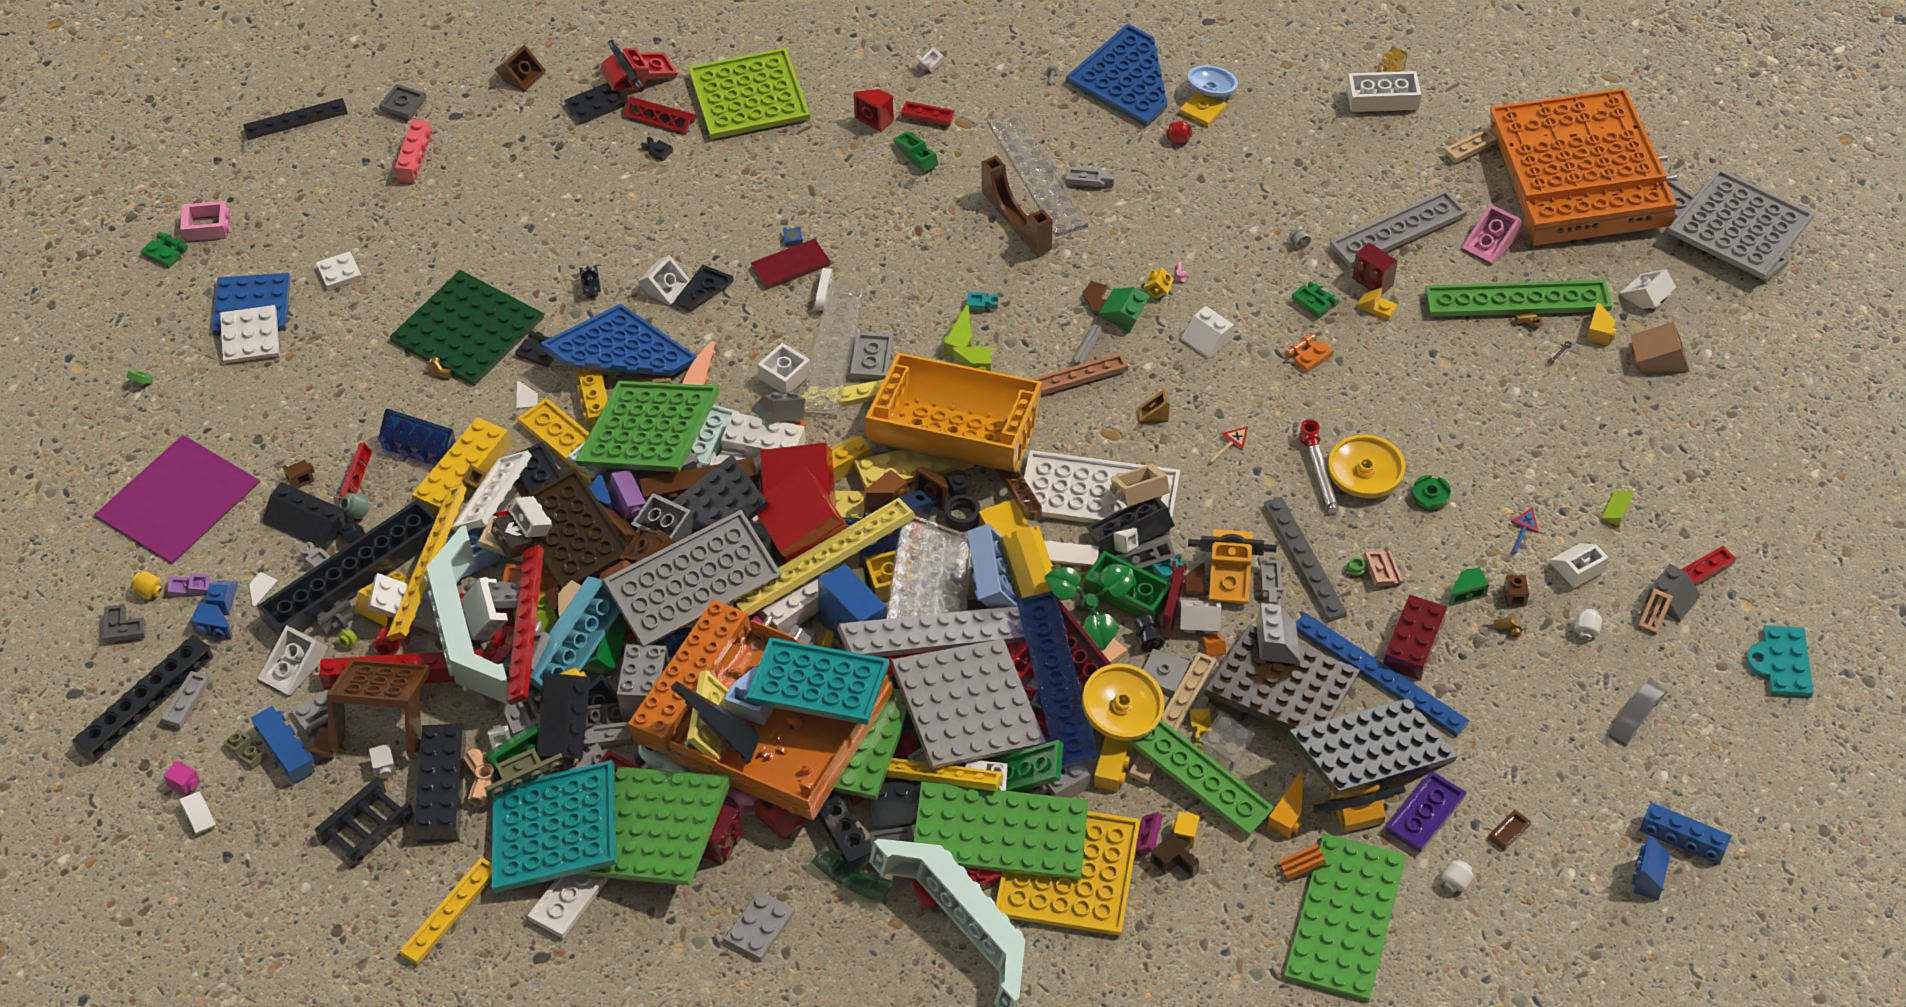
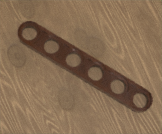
(1020, 496)

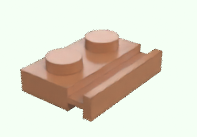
(1382, 568)

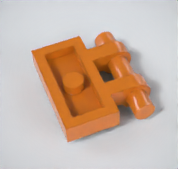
(1311, 357)

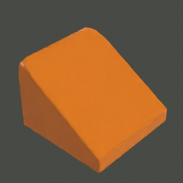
(1214, 644)

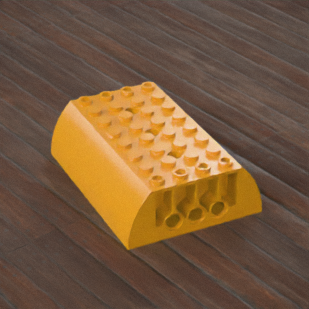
(958, 400)

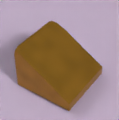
(473, 477)

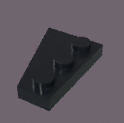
(702, 286)

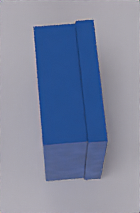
(846, 600)

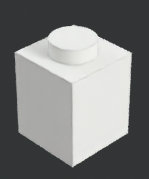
(383, 761)

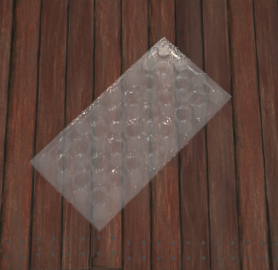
(929, 571)

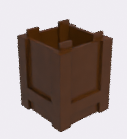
(645, 544)

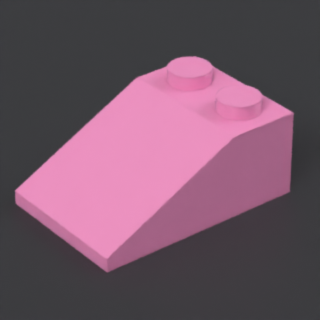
(1493, 234)

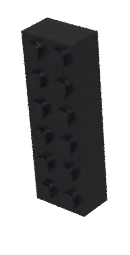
(440, 783)

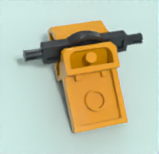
(1231, 563)
(1360, 807)

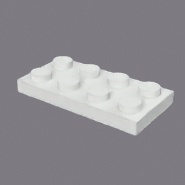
(387, 596)

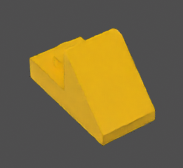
(1374, 304)

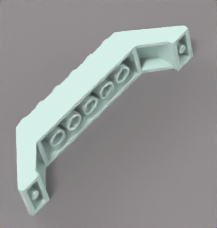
(461, 661)
(963, 903)

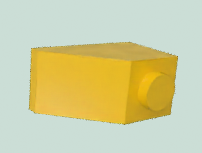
(1601, 327)

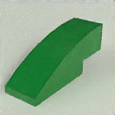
(916, 151)

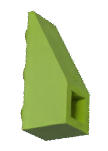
(959, 334)

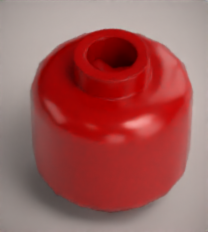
(1179, 132)
(384, 645)

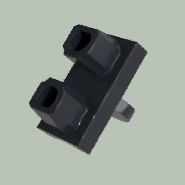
(590, 281)

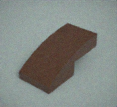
(321, 744)

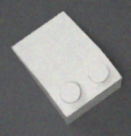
(292, 660)

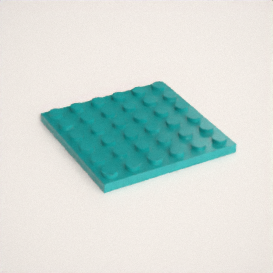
(554, 827)

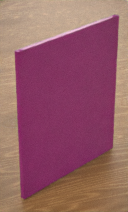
(177, 499)

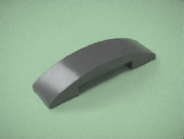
(1636, 712)

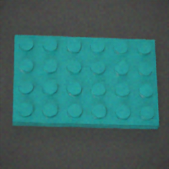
(818, 681)

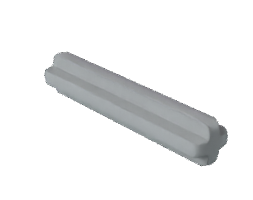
(1087, 345)

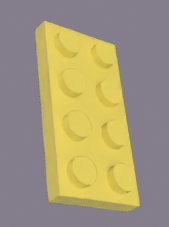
(699, 733)

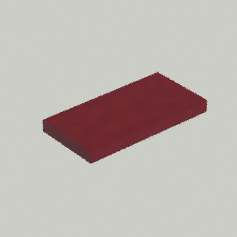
(790, 263)

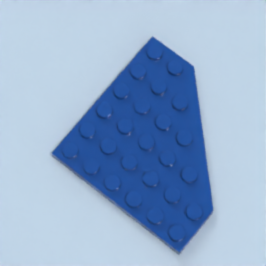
(1125, 75)
(618, 343)

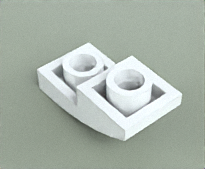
(197, 813)

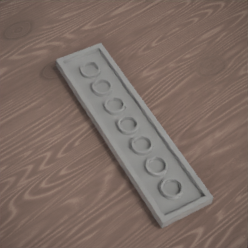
(1400, 226)

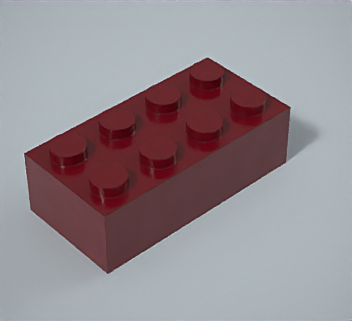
(1415, 637)

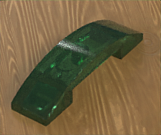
(859, 881)

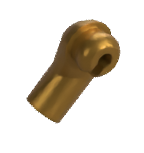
(437, 370)

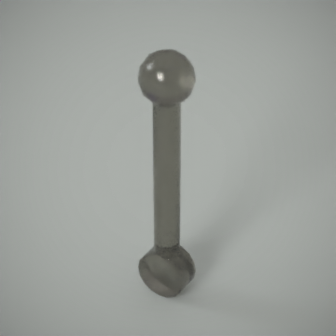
(1567, 345)

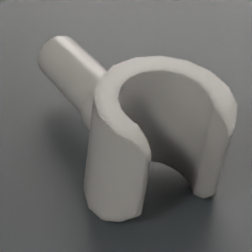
(1053, 69)

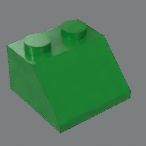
(1124, 307)

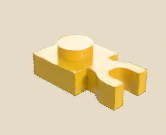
(1200, 720)

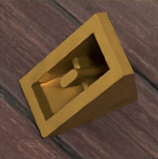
(1155, 409)

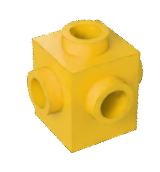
(1158, 283)

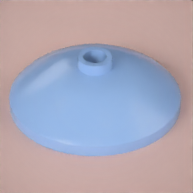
(1212, 81)

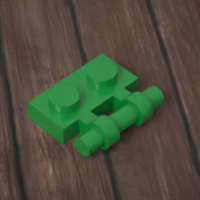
(161, 253)
(1312, 301)

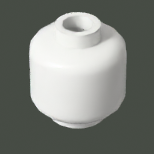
(1588, 624)
(1457, 876)

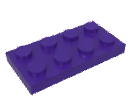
(1425, 811)

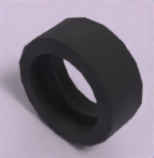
(957, 502)

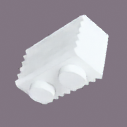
(530, 516)

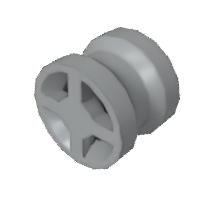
(1299, 238)

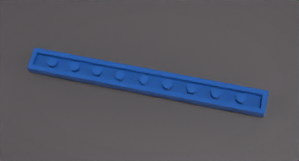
(1381, 674)

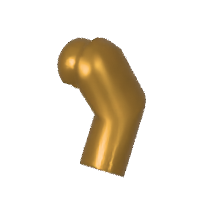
(1530, 319)
(1510, 624)

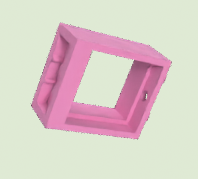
(206, 231)

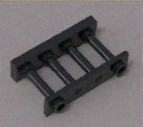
(351, 809)

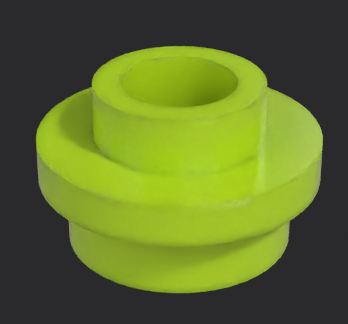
(347, 639)

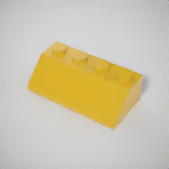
(846, 452)

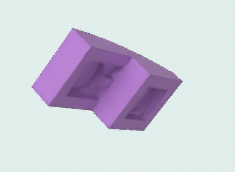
(183, 586)

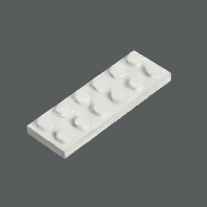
(492, 491)

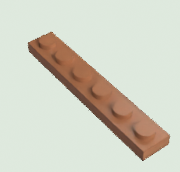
(1082, 373)

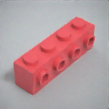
(413, 151)

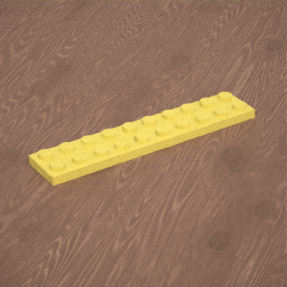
(828, 554)

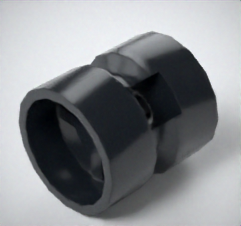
(1148, 633)

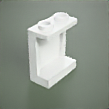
(480, 611)

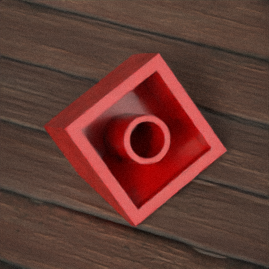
(874, 108)

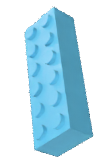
(577, 631)

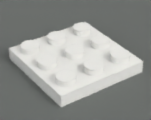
(249, 334)

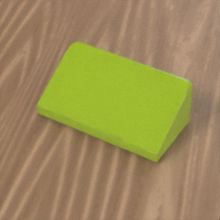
(1617, 507)

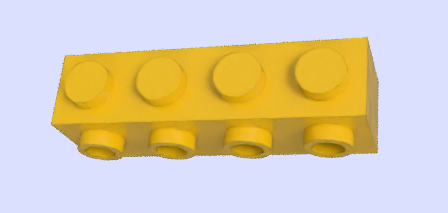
(593, 393)

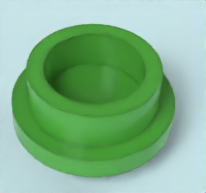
(1356, 566)

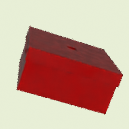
(782, 462)
(800, 514)

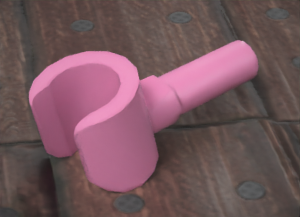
(1180, 275)

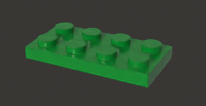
(1033, 766)

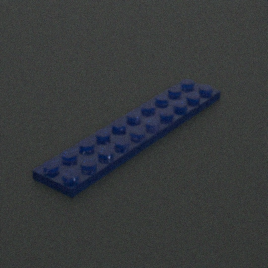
(1056, 678)

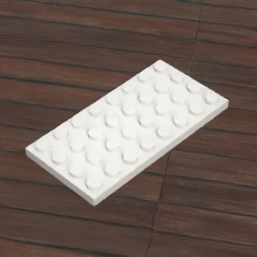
(1080, 486)

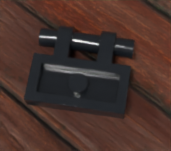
(531, 349)

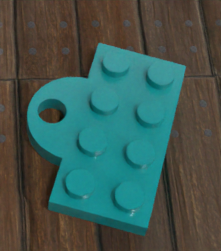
(1783, 661)

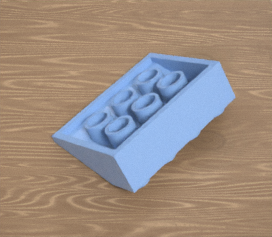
(990, 568)

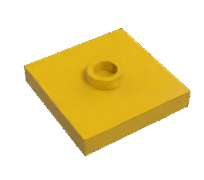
(1203, 108)

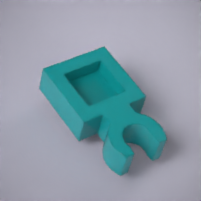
(979, 301)
(1163, 568)

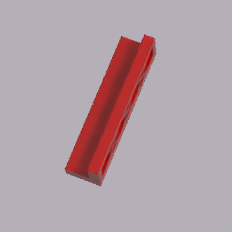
(660, 108)

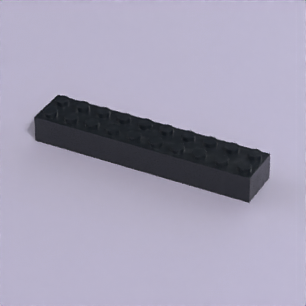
(349, 570)

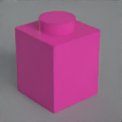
(182, 778)

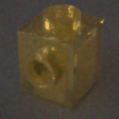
(1394, 60)

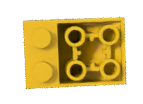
(363, 600)

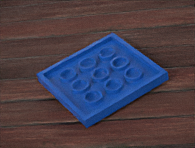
(252, 292)

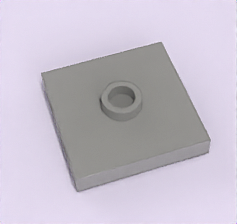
(1166, 670)

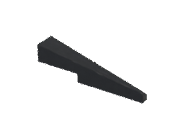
(732, 729)

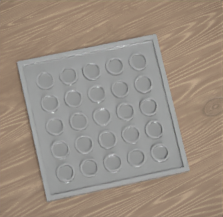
(1741, 223)
(967, 703)

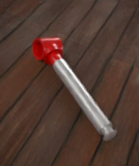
(1310, 437)

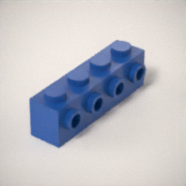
(282, 744)
(1685, 833)

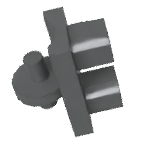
(336, 618)

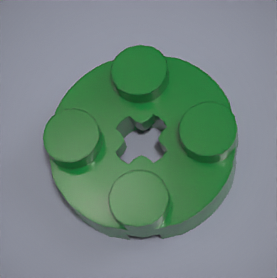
(1431, 501)

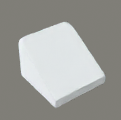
(1126, 540)

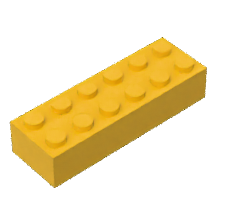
(478, 446)

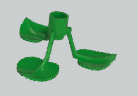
(1117, 579)

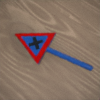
(1528, 521)

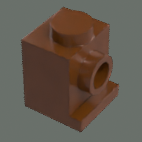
(299, 474)

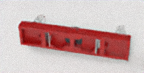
(356, 471)

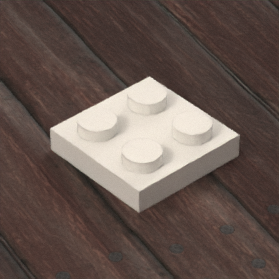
(339, 270)

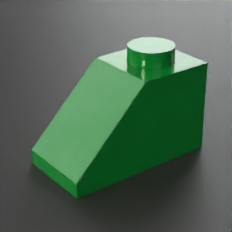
(1469, 586)

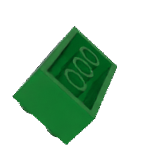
(1146, 596)

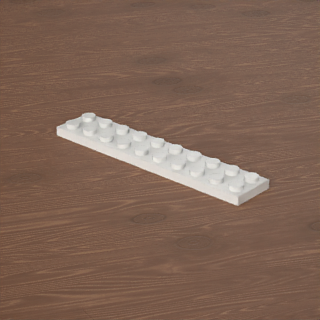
(568, 899)

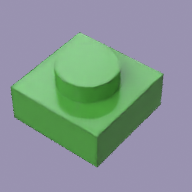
(139, 377)

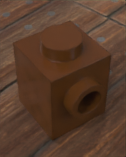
(1516, 590)

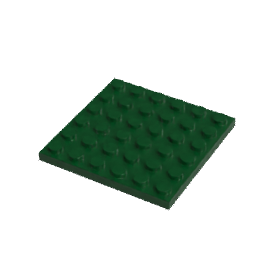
(467, 327)

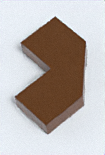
(1093, 295)

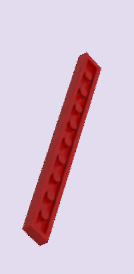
(525, 625)

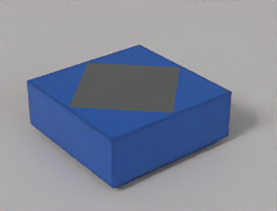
(792, 236)

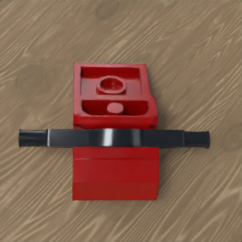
(631, 68)

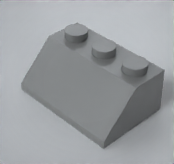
(1277, 635)

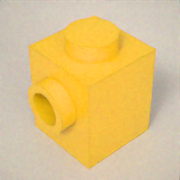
(1185, 827)

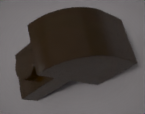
(1172, 853)

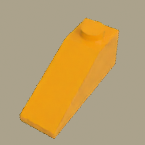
(1287, 813)

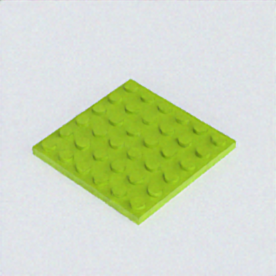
(748, 93)

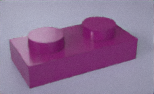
(1148, 833)

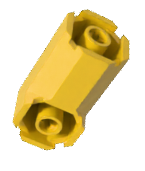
(1027, 561)

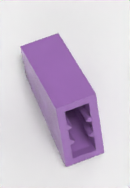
(625, 494)

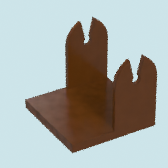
(378, 685)

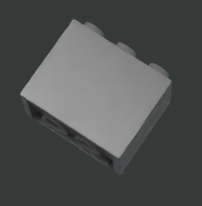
(638, 675)

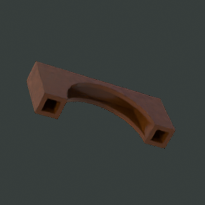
(1034, 228)

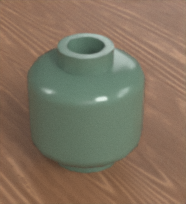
(354, 505)

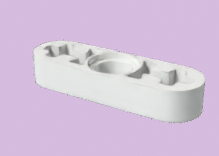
(825, 281)

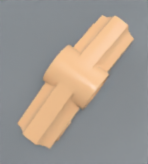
(479, 768)

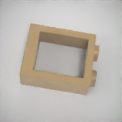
(1139, 485)

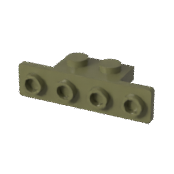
(521, 768)

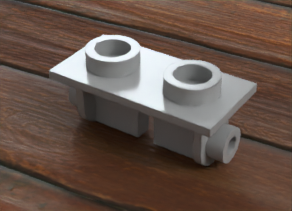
(590, 757)

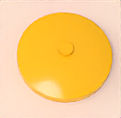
(1366, 466)
(1123, 702)

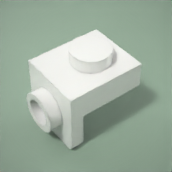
(931, 60)

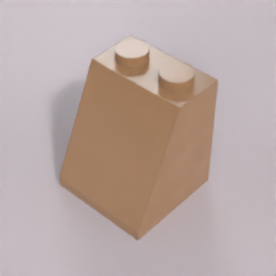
(1659, 350)

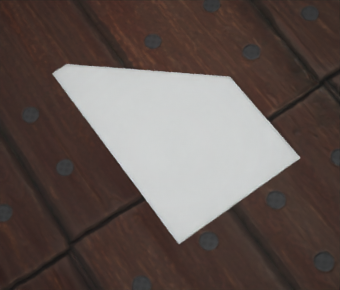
(525, 396)
(260, 586)

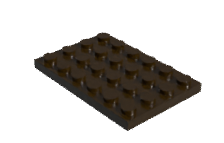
(581, 533)

